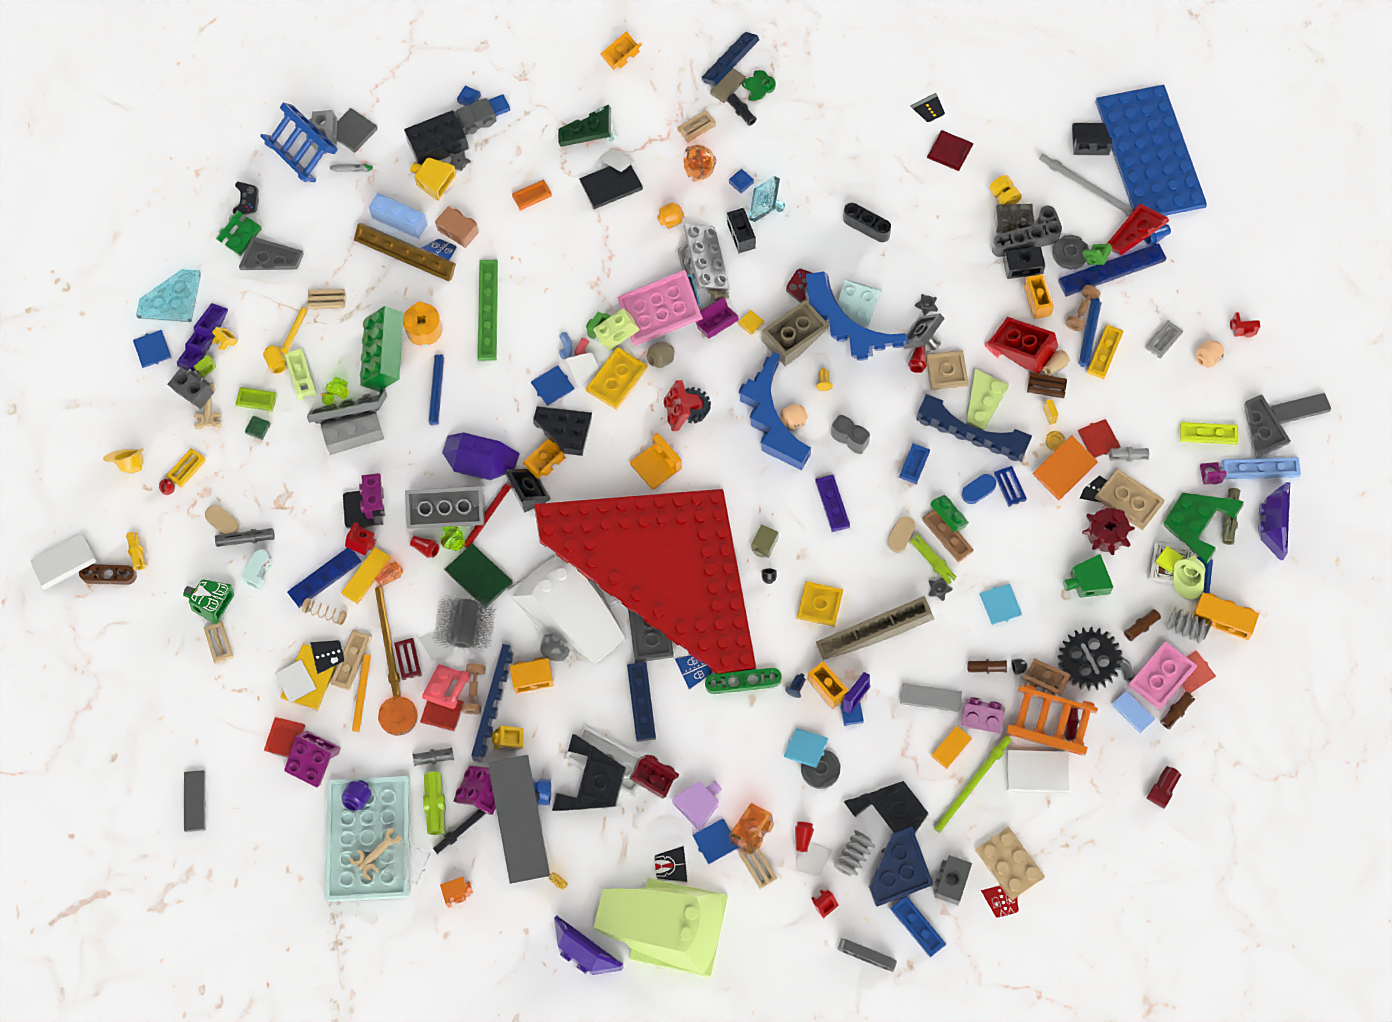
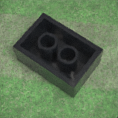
(436, 138)

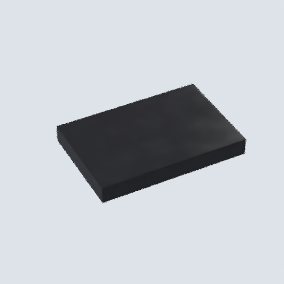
(610, 185)

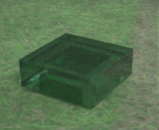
(257, 427)

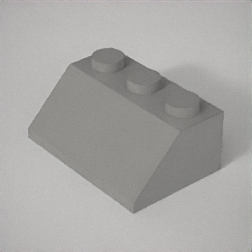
(351, 431)

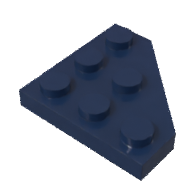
(900, 869)

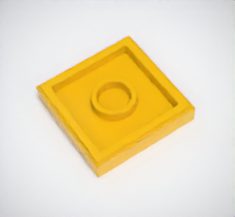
(820, 604)

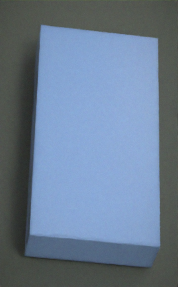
(1133, 711)

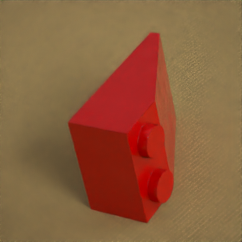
(1024, 344)

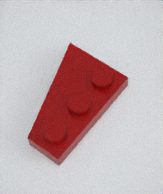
(1136, 228)

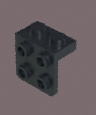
(1091, 139)
(353, 512)

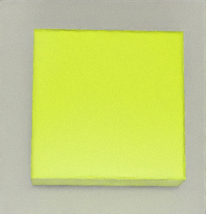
(1168, 559)

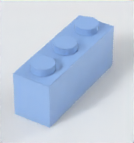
(398, 215)

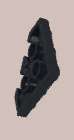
(564, 427)

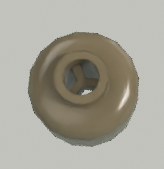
(660, 354)

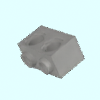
(328, 128)

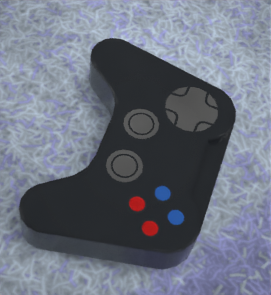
(248, 198)

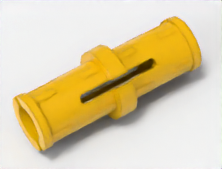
(135, 551)

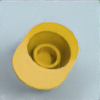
(126, 459)

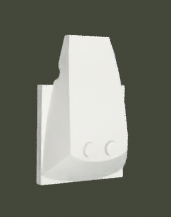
(569, 608)

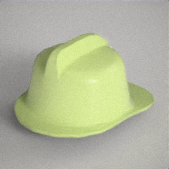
(1189, 577)

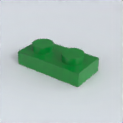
(949, 513)

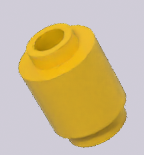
(274, 359)

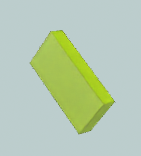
(256, 399)

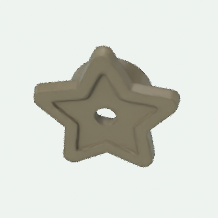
(717, 294)

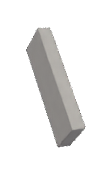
(931, 697)

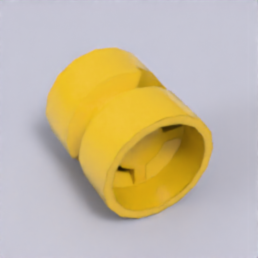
(1005, 191)

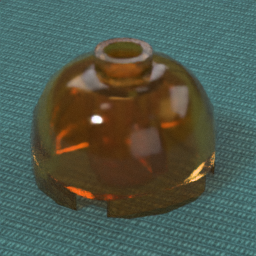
(699, 162)

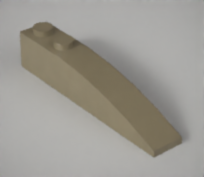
(876, 629)

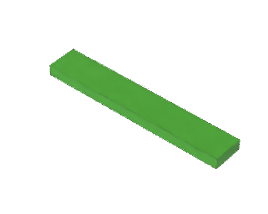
(488, 310)

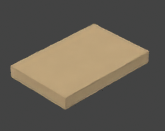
(1130, 496)

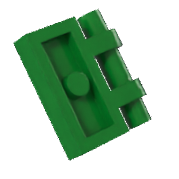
(241, 237)

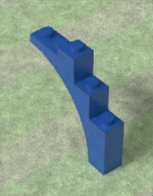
(842, 327)
(776, 439)

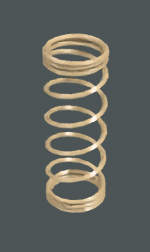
(308, 602)

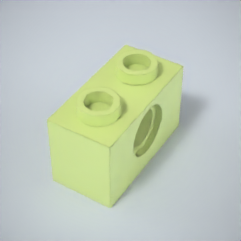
(616, 329)

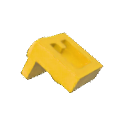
(508, 737)

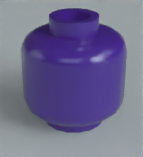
(356, 795)

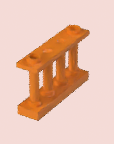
(1057, 740)

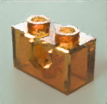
(752, 817)

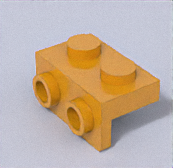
(620, 50)
(543, 459)

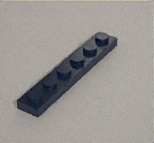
(490, 711)

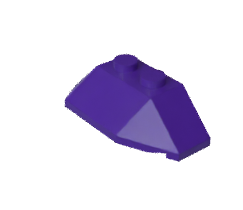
(479, 456)
(1275, 521)
(583, 951)

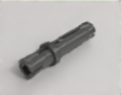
(244, 537)

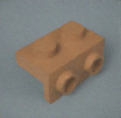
(1046, 677)

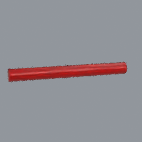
(488, 513)

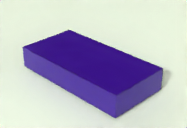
(857, 692)

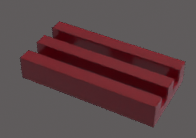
(411, 674)

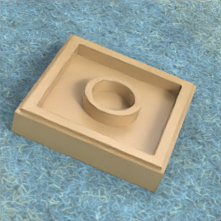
(947, 370)

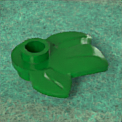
(757, 85)

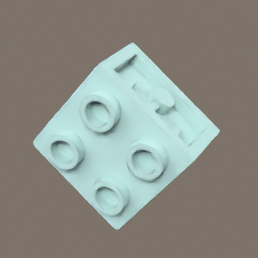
(858, 301)

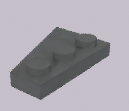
(1264, 427)

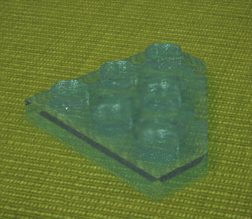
(171, 299)

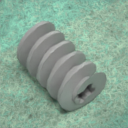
(1188, 625)
(854, 854)

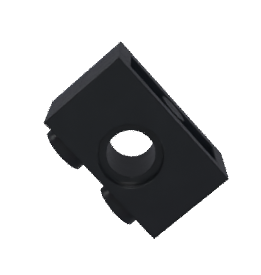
(1015, 268)

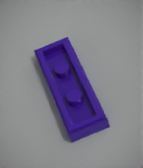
(832, 503)

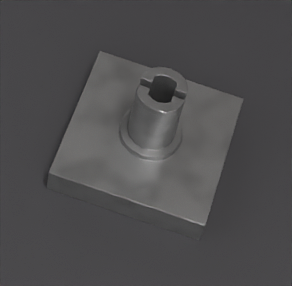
(923, 332)

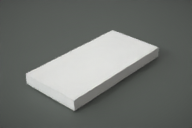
(613, 749)

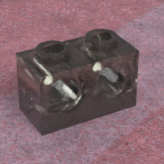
(1013, 214)

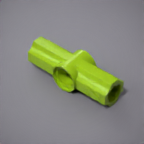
(434, 803)

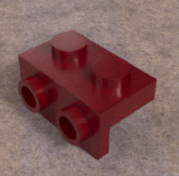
(654, 775)

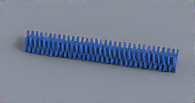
(1090, 332)
(436, 389)

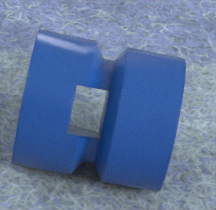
(543, 786)

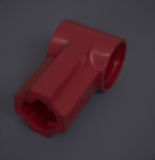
(1162, 790)

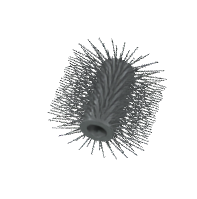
(464, 623)

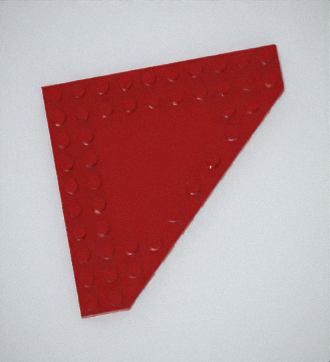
(665, 561)

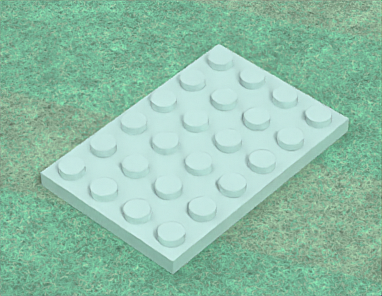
(364, 831)

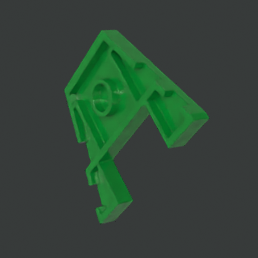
(1191, 517)

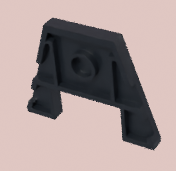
(599, 782)
(894, 804)

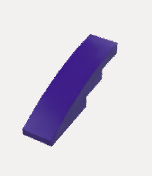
(202, 338)

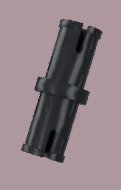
(741, 109)

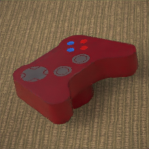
(798, 284)

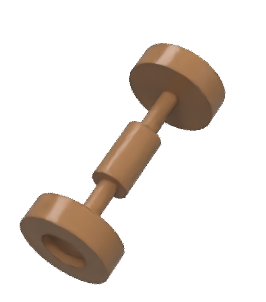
(1075, 323)
(471, 708)

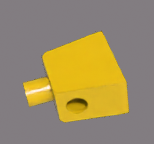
(433, 176)

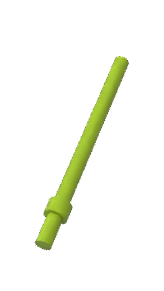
(995, 754)

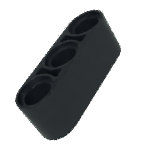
(863, 215)

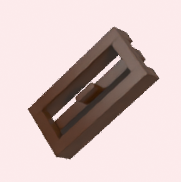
(1047, 382)

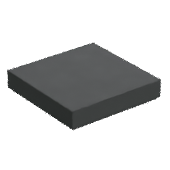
(354, 130)

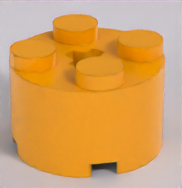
(422, 324)

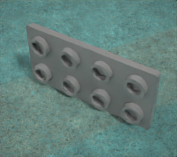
(703, 257)

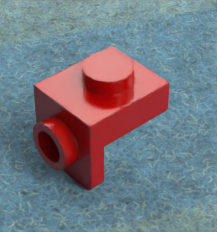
(1244, 328)

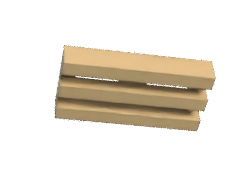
(699, 128)
(326, 296)
(222, 657)
(766, 881)

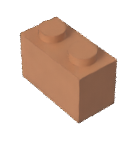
(456, 226)

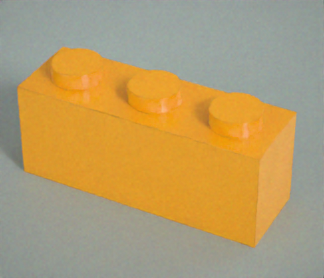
(1226, 615)

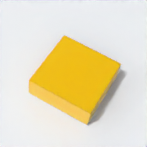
(751, 322)
(1050, 411)

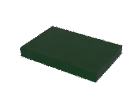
(478, 575)

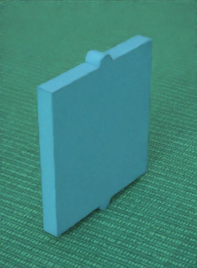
(1000, 604)
(806, 747)

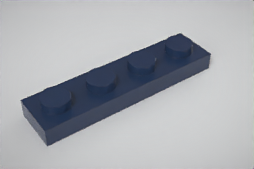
(730, 58)
(641, 702)

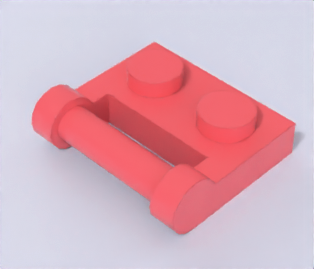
(440, 684)

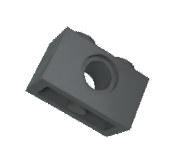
(960, 870)

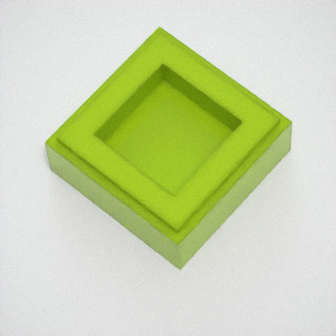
(205, 366)

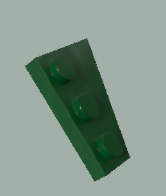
(591, 128)

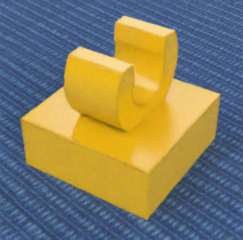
(225, 337)

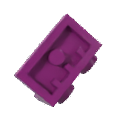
(310, 758)
(476, 790)

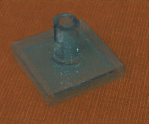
(765, 199)

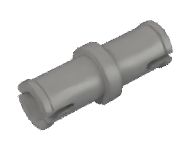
(1129, 454)

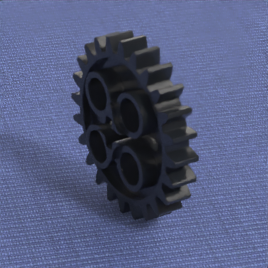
(1106, 650)

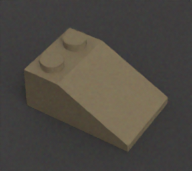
(794, 332)

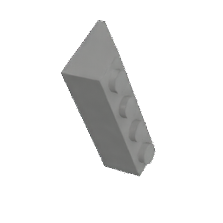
(445, 507)

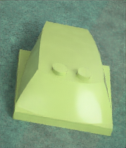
(665, 924)

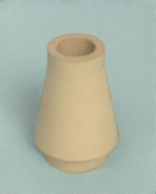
(1056, 362)

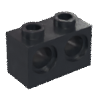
(741, 230)

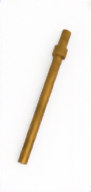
(393, 676)

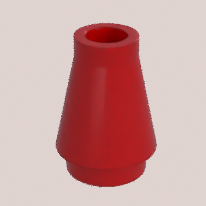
(918, 360)
(427, 547)
(803, 835)

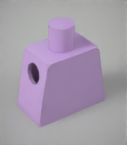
(698, 803)

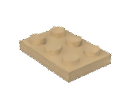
(1010, 863)

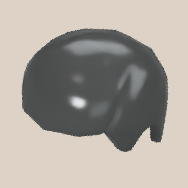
(553, 649)

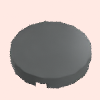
(1068, 252)
(824, 774)

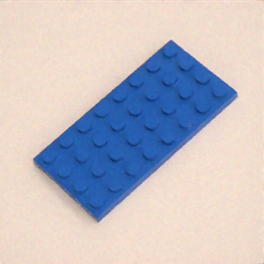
(1151, 151)

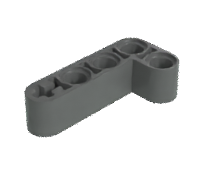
(1006, 241)

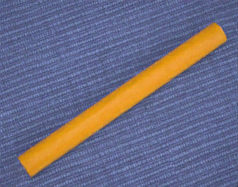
(361, 693)

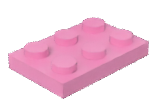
(1162, 675)

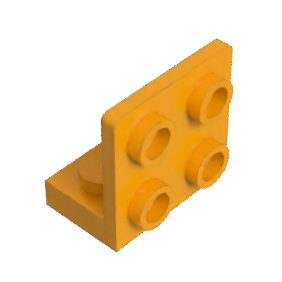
(657, 463)

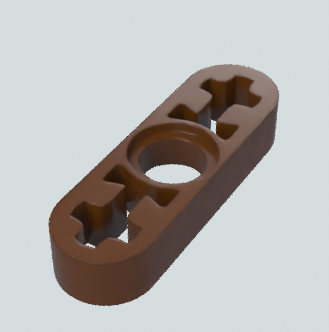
(100, 569)

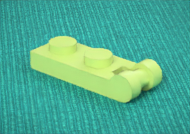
(300, 373)

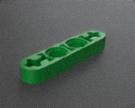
(743, 684)

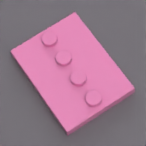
(661, 307)

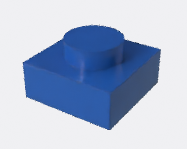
(468, 96)
(741, 181)

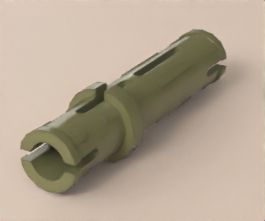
(1229, 535)

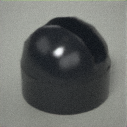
(769, 575)
(1018, 666)

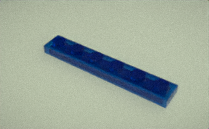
(1112, 269)

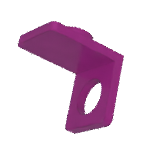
(1212, 477)

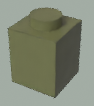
(764, 541)

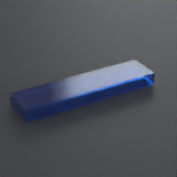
(324, 576)

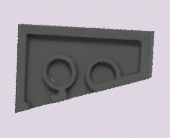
(270, 256)

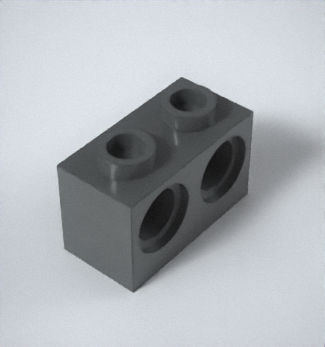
(190, 387)

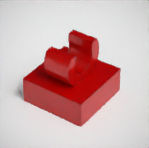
(825, 903)

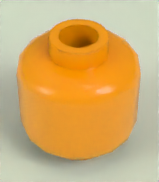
(670, 215)

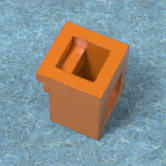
(456, 891)

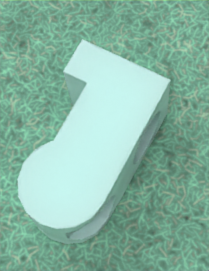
(256, 568)

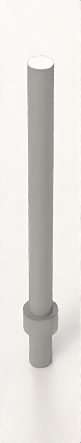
(1056, 166)

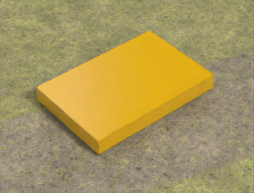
(616, 378)
(321, 681)

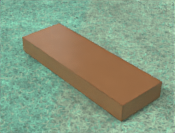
(952, 541)

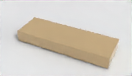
(353, 656)

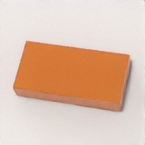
(531, 195)

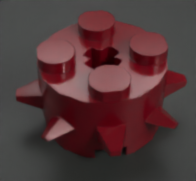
(1106, 520)

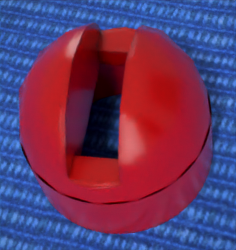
(169, 488)

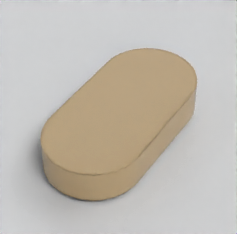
(221, 520)
(901, 534)

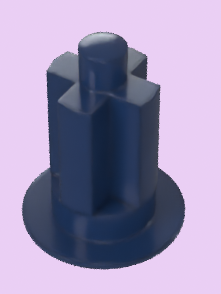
(796, 686)

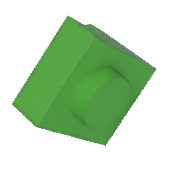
(1098, 254)
(592, 323)

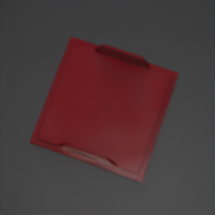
(950, 150)

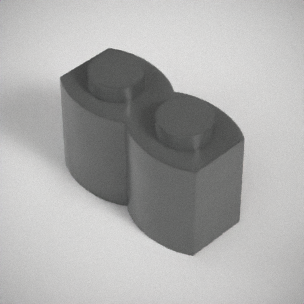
(476, 116)
(848, 433)

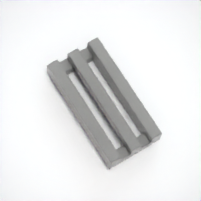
(1155, 350)

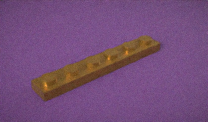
(404, 252)

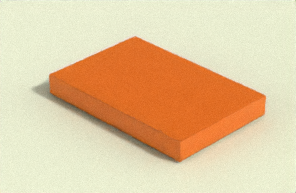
(1065, 468)

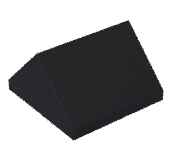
(526, 488)

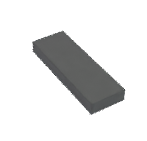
(1301, 408)
(194, 801)

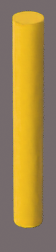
(294, 329)

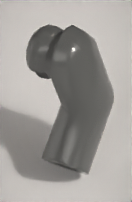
(1126, 669)

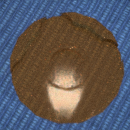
(397, 716)

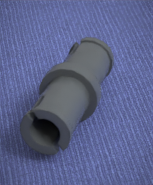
(433, 756)

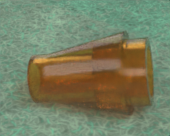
(389, 574)

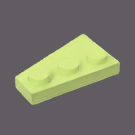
(984, 399)

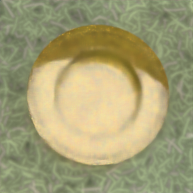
(1054, 440)
(558, 881)

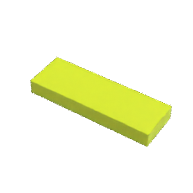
(1209, 433)

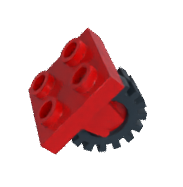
(685, 405)

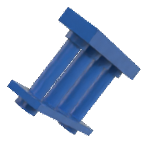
(313, 134)

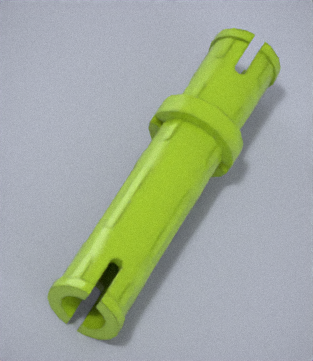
(939, 566)

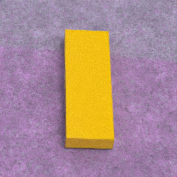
(1105, 351)
(366, 575)

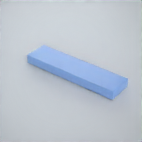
(1261, 468)

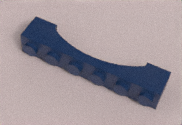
(1010, 444)

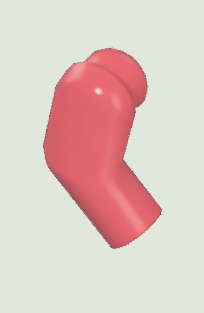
(580, 348)

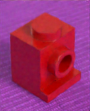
(360, 539)

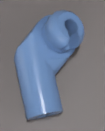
(567, 343)

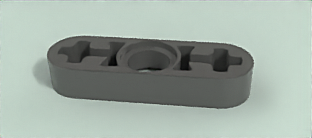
(867, 955)

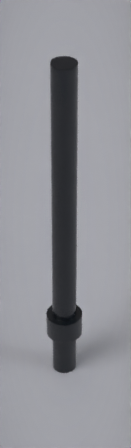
(451, 837)

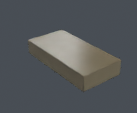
(728, 85)

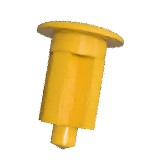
(824, 380)

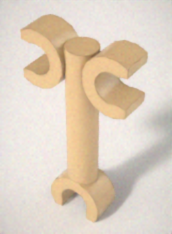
(209, 417)
(365, 863)

